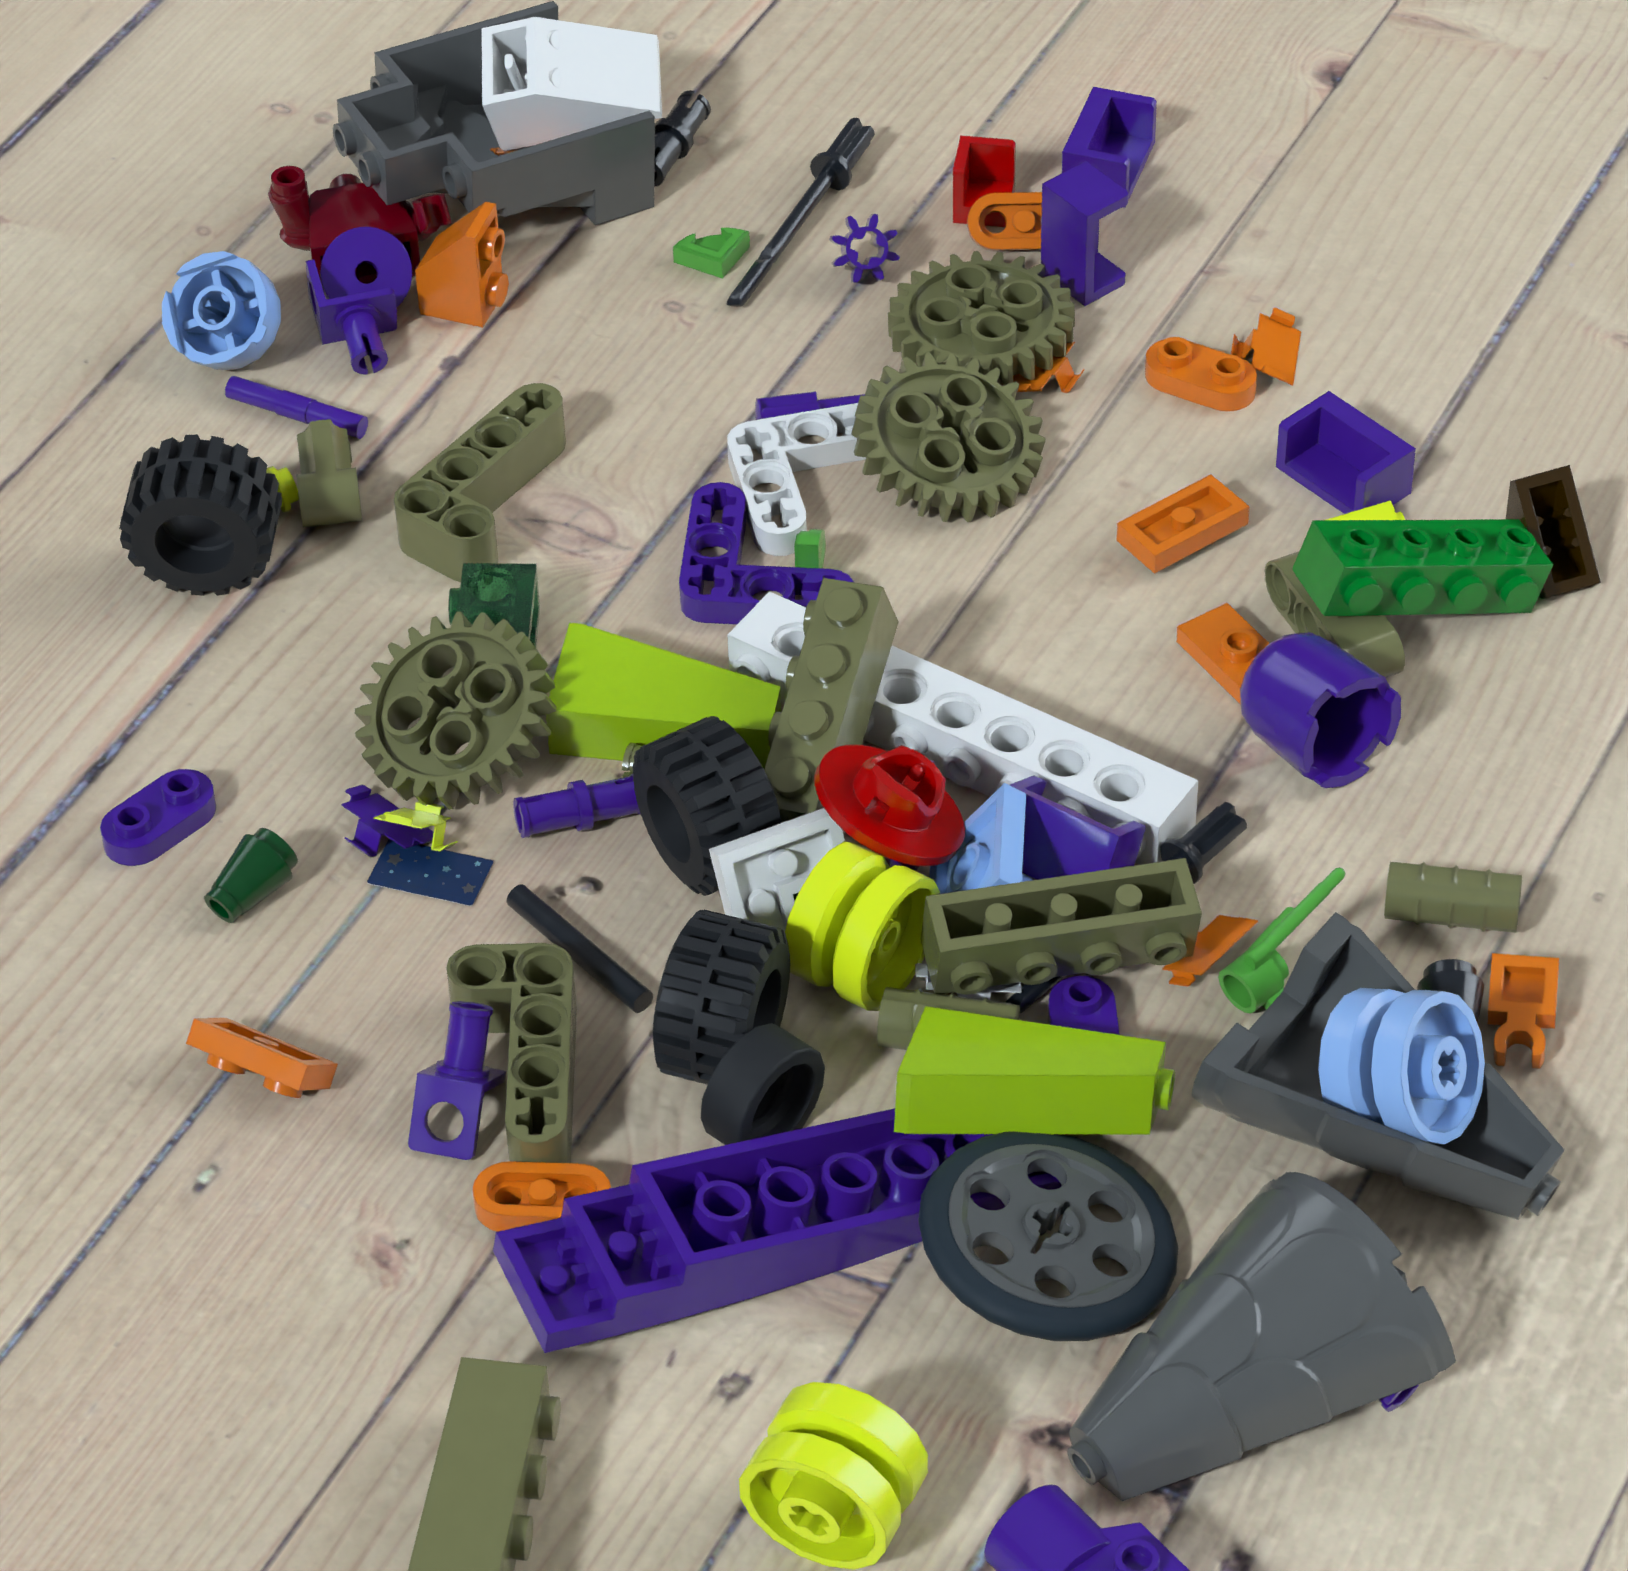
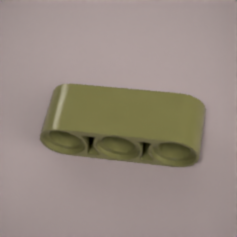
(1367, 637)

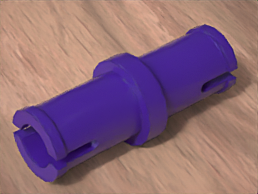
(576, 806)

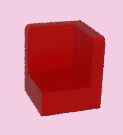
(981, 169)

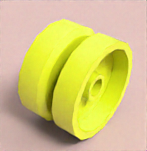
(858, 924)
(834, 1475)

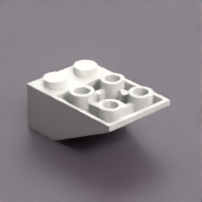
(564, 78)

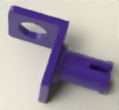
(355, 319)
(456, 1080)

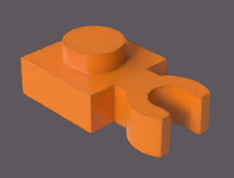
(1522, 1003)

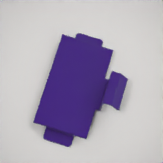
(370, 830)

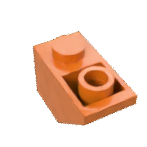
(463, 270)

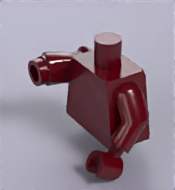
(348, 204)

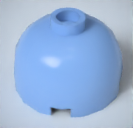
(221, 311)

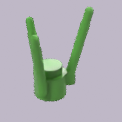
(1260, 971)

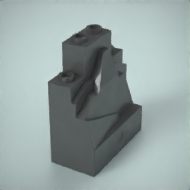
(430, 134)

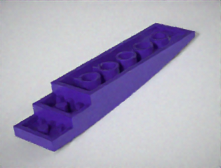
(725, 1227)

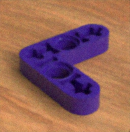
(733, 583)

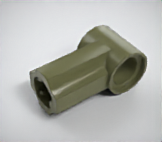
(327, 481)

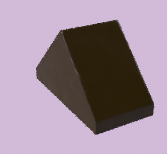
(1553, 515)

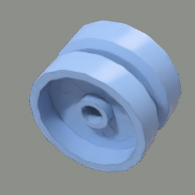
(1404, 1061)

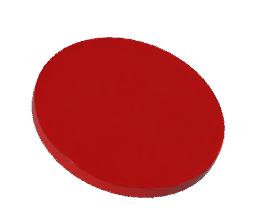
(891, 803)

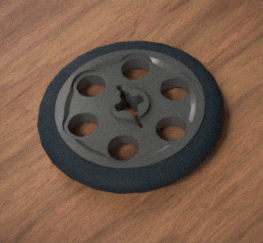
(1007, 1292)

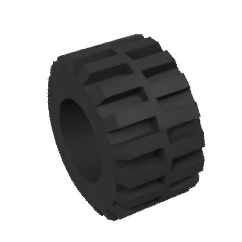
(200, 515)
(700, 793)
(716, 988)

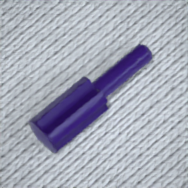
(796, 403)

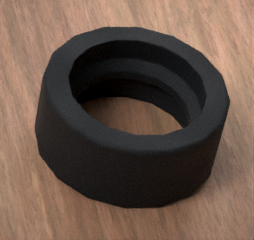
(762, 1086)

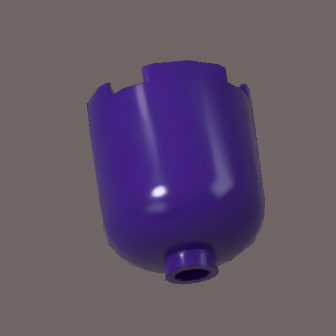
(1318, 707)

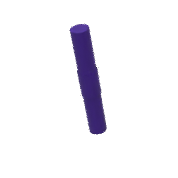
(294, 405)

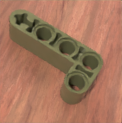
(450, 502)
(536, 1004)

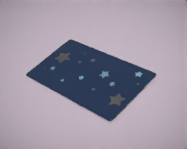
(430, 872)

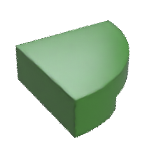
(712, 253)
(810, 548)

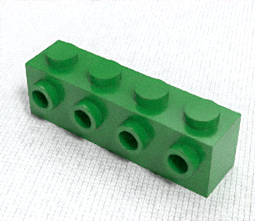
(1421, 567)

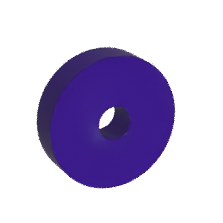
(371, 247)

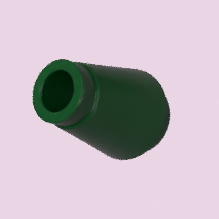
(251, 874)

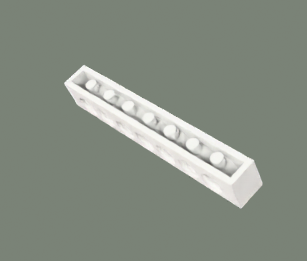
(986, 736)

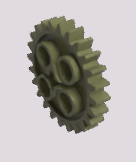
(983, 312)
(948, 437)
(455, 710)

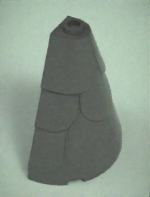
(1274, 1084)
(1262, 1341)

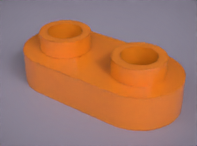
(1022, 218)
(1200, 374)
(534, 1188)

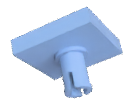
(990, 846)

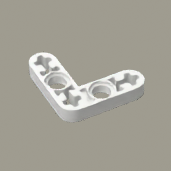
(781, 456)

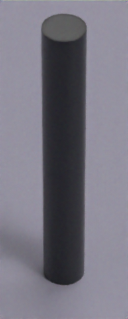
(580, 948)

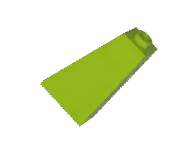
(635, 693)
(1027, 1077)

